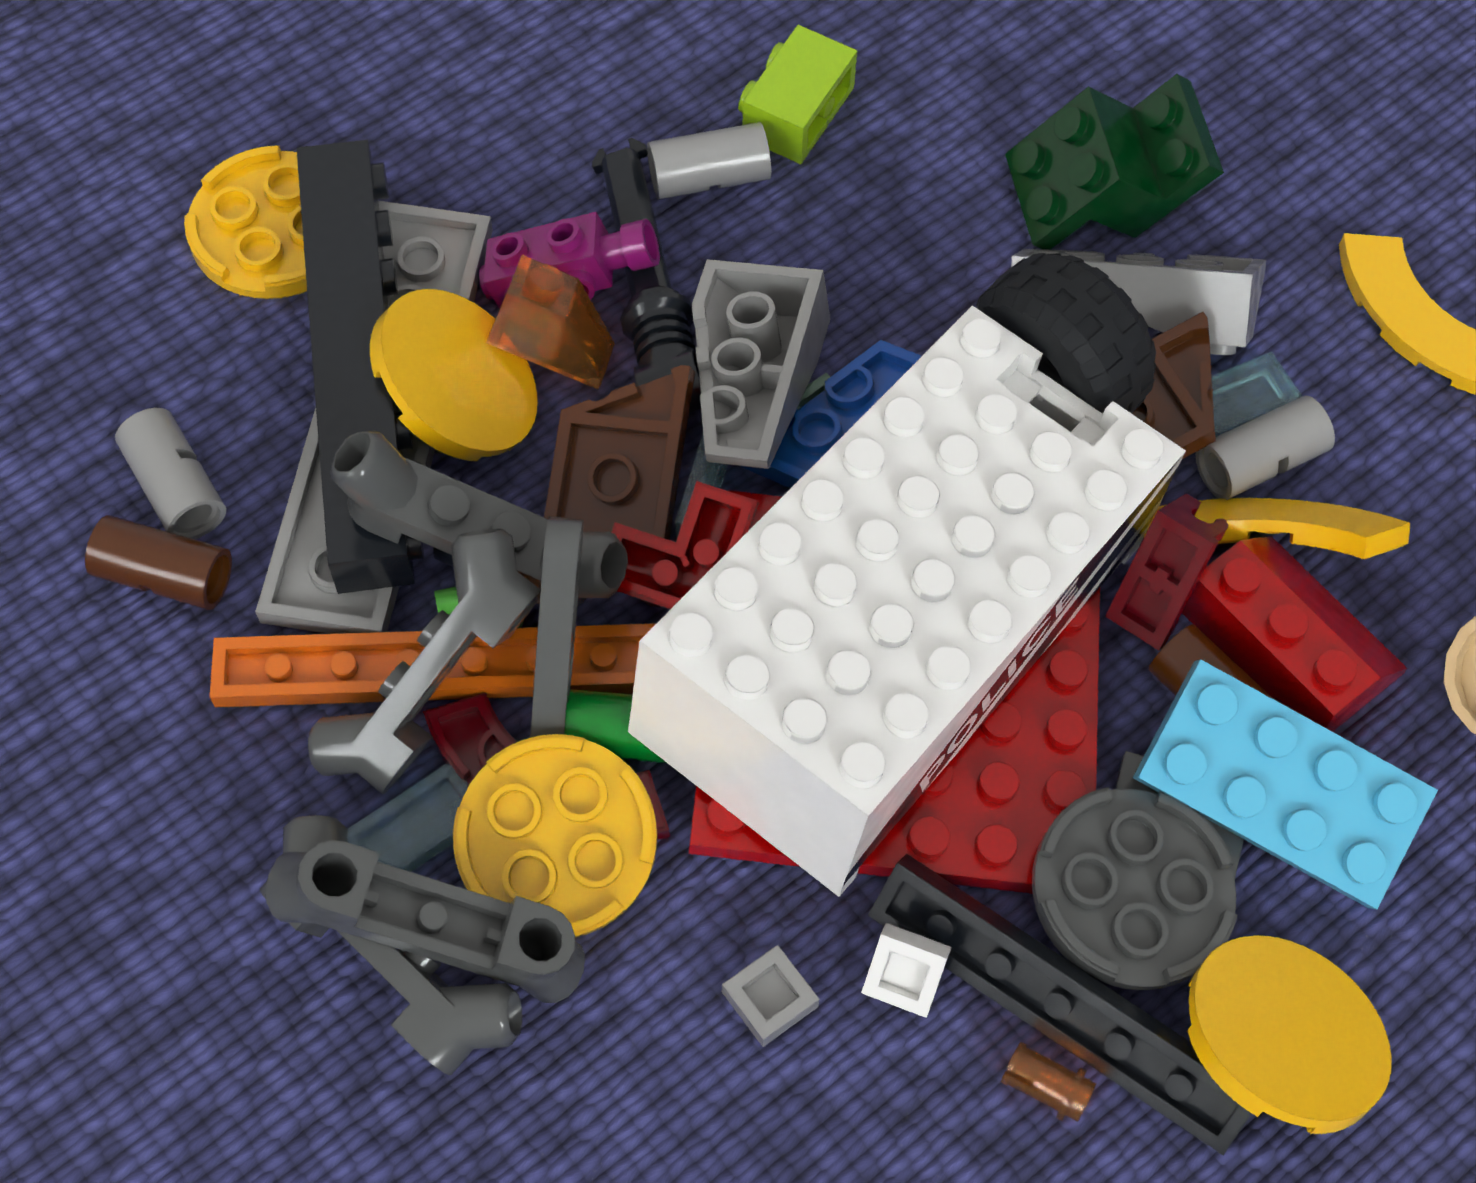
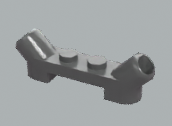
(404, 497)
(490, 606)
(357, 895)
(441, 1019)

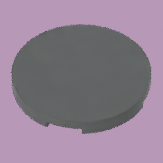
(1134, 888)

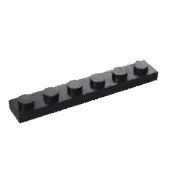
(1062, 1002)

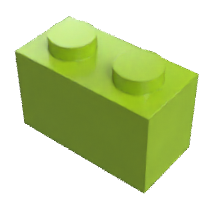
(799, 91)

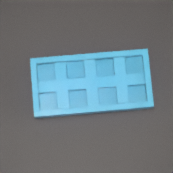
(1285, 784)

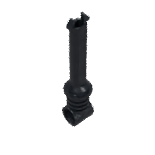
(656, 315)

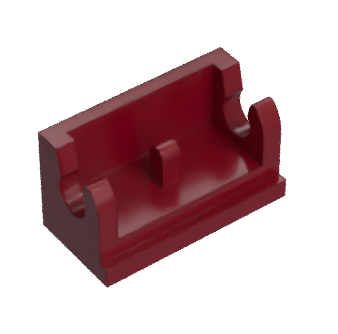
(1165, 571)

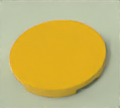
(250, 225)
(447, 378)
(557, 828)
(1288, 1034)

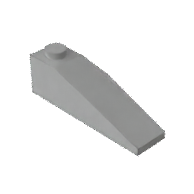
(1168, 295)
(755, 354)

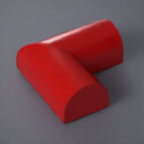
(666, 569)

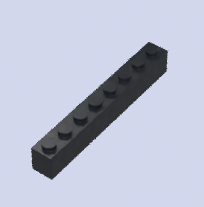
(345, 298)

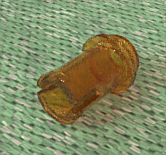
(1049, 1082)

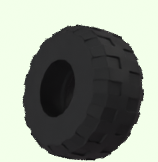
(1082, 326)

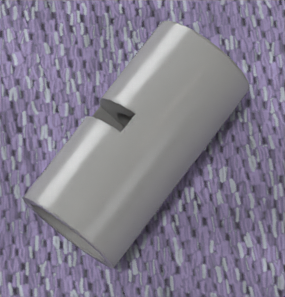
(709, 159)
(1265, 447)
(170, 473)

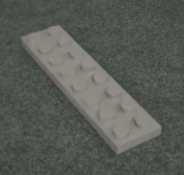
(429, 252)

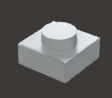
(770, 995)

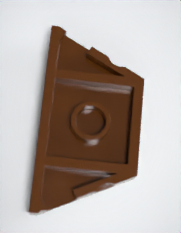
(1182, 390)
(623, 456)

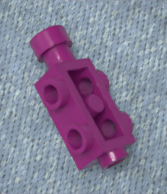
(574, 247)

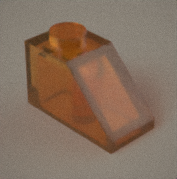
(552, 323)

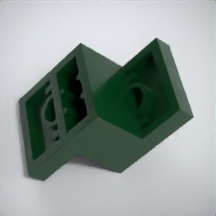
(1113, 162)

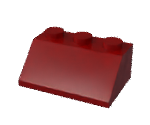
(1290, 633)

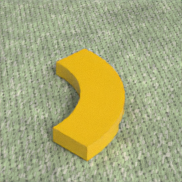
(1403, 310)
(1309, 524)

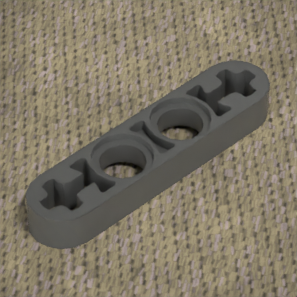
(556, 624)

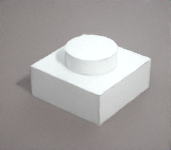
(906, 970)

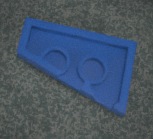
(836, 409)

